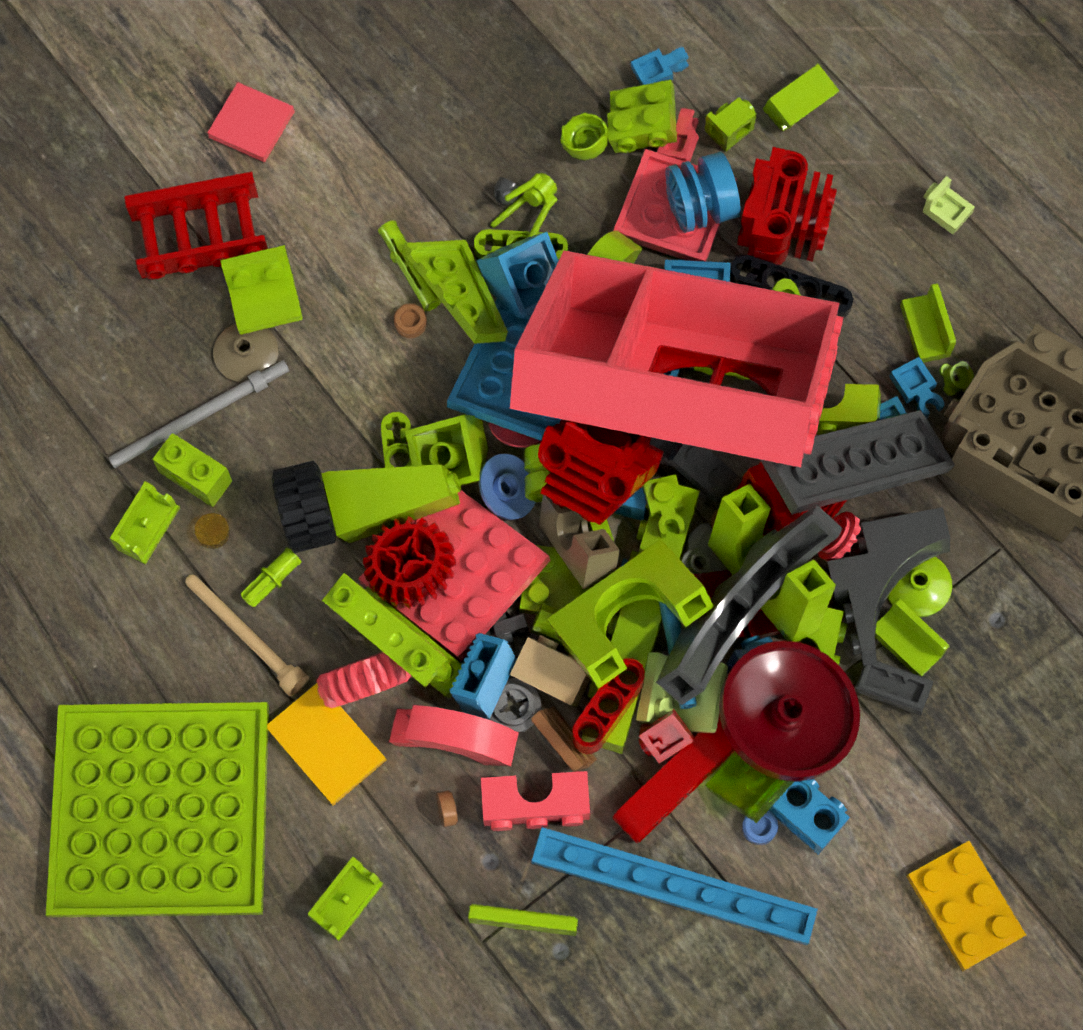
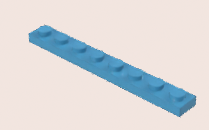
(674, 886)

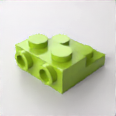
(642, 117)

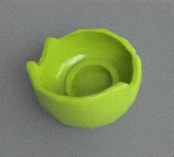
(584, 136)

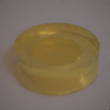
(212, 530)

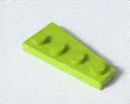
(459, 285)

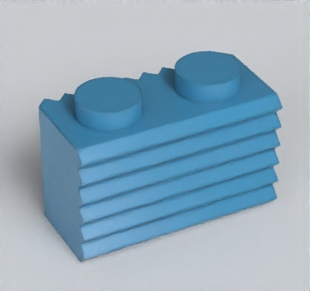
(483, 676)

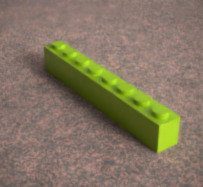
(640, 621)

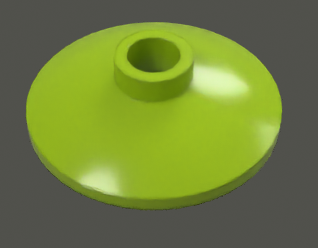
(926, 598)

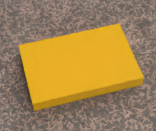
(325, 745)

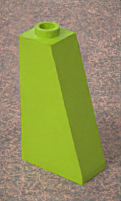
(376, 496)

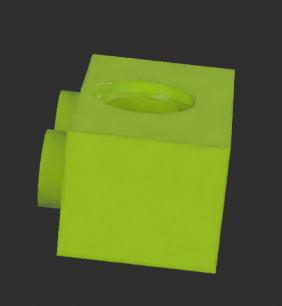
(192, 470)

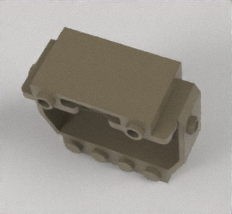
(1005, 419)

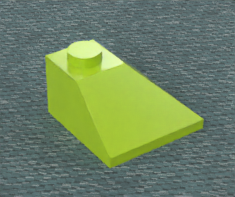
(454, 443)

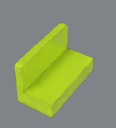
(929, 325)
(910, 639)

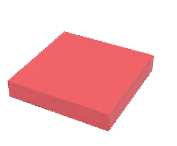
(251, 122)

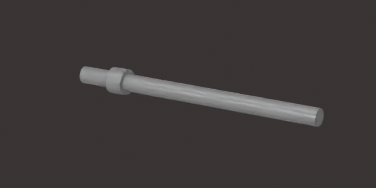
(256, 382)

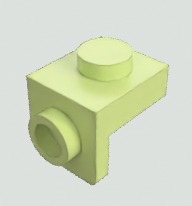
(946, 206)

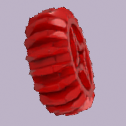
(402, 546)

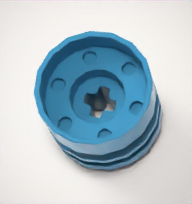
(708, 190)

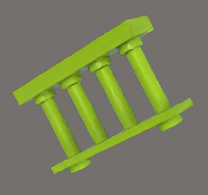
(394, 634)

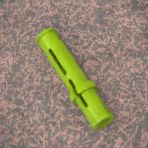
(395, 242)

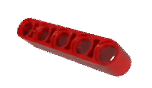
(673, 783)

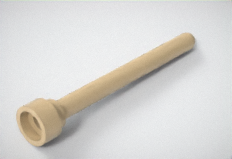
(291, 678)

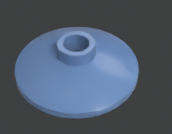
(509, 473)

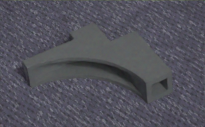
(887, 553)

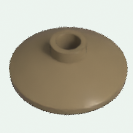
(238, 365)

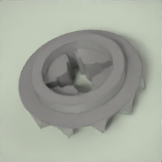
(519, 692)

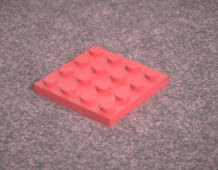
(488, 576)

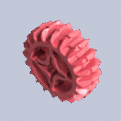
(360, 680)

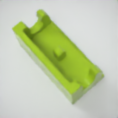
(800, 98)
(144, 523)
(345, 899)

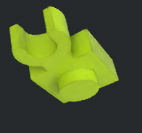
(665, 499)

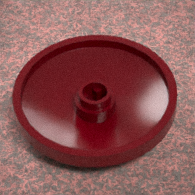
(789, 711)

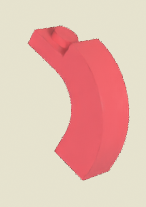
(454, 732)

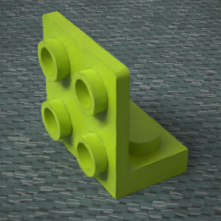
(262, 289)

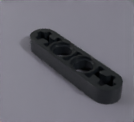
(800, 279)

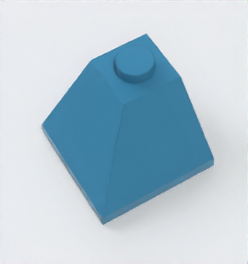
(520, 272)

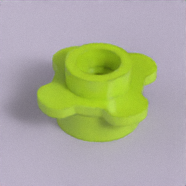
(962, 371)

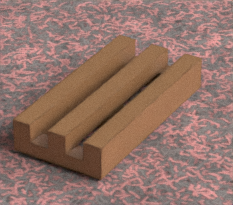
(560, 737)

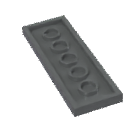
(861, 462)

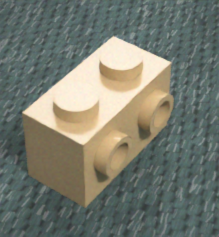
(550, 670)

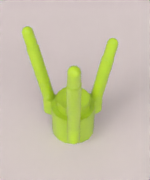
(537, 192)

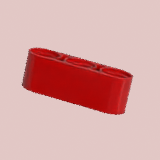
(604, 722)

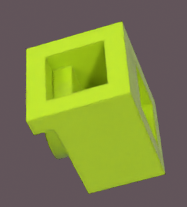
(730, 123)

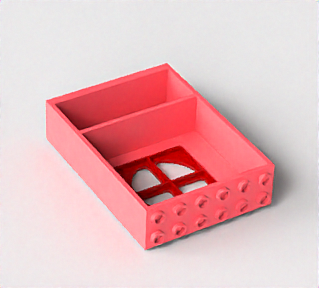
(617, 326)

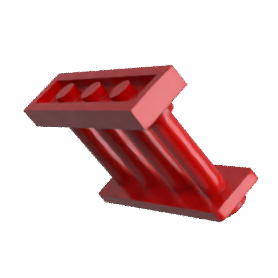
(188, 197)

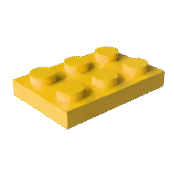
(966, 905)

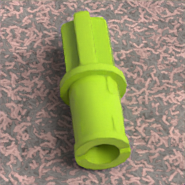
(270, 577)

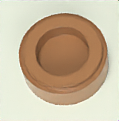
(410, 320)
(446, 808)

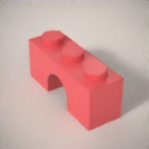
(565, 804)

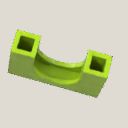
(649, 575)
(806, 591)

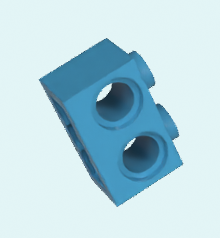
(801, 818)

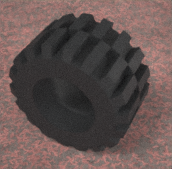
(303, 506)

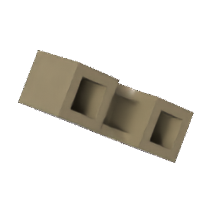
(587, 554)

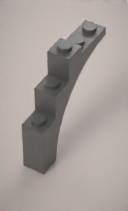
(739, 598)

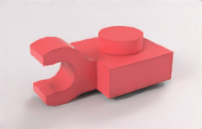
(686, 137)

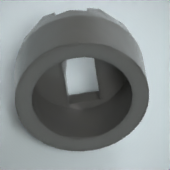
(503, 188)

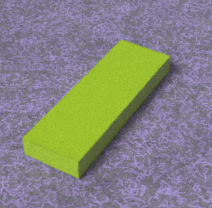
(523, 920)

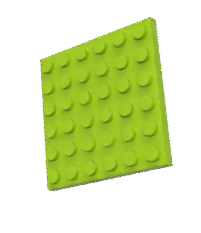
(158, 810)

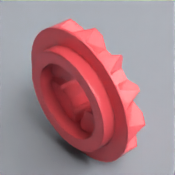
(846, 539)

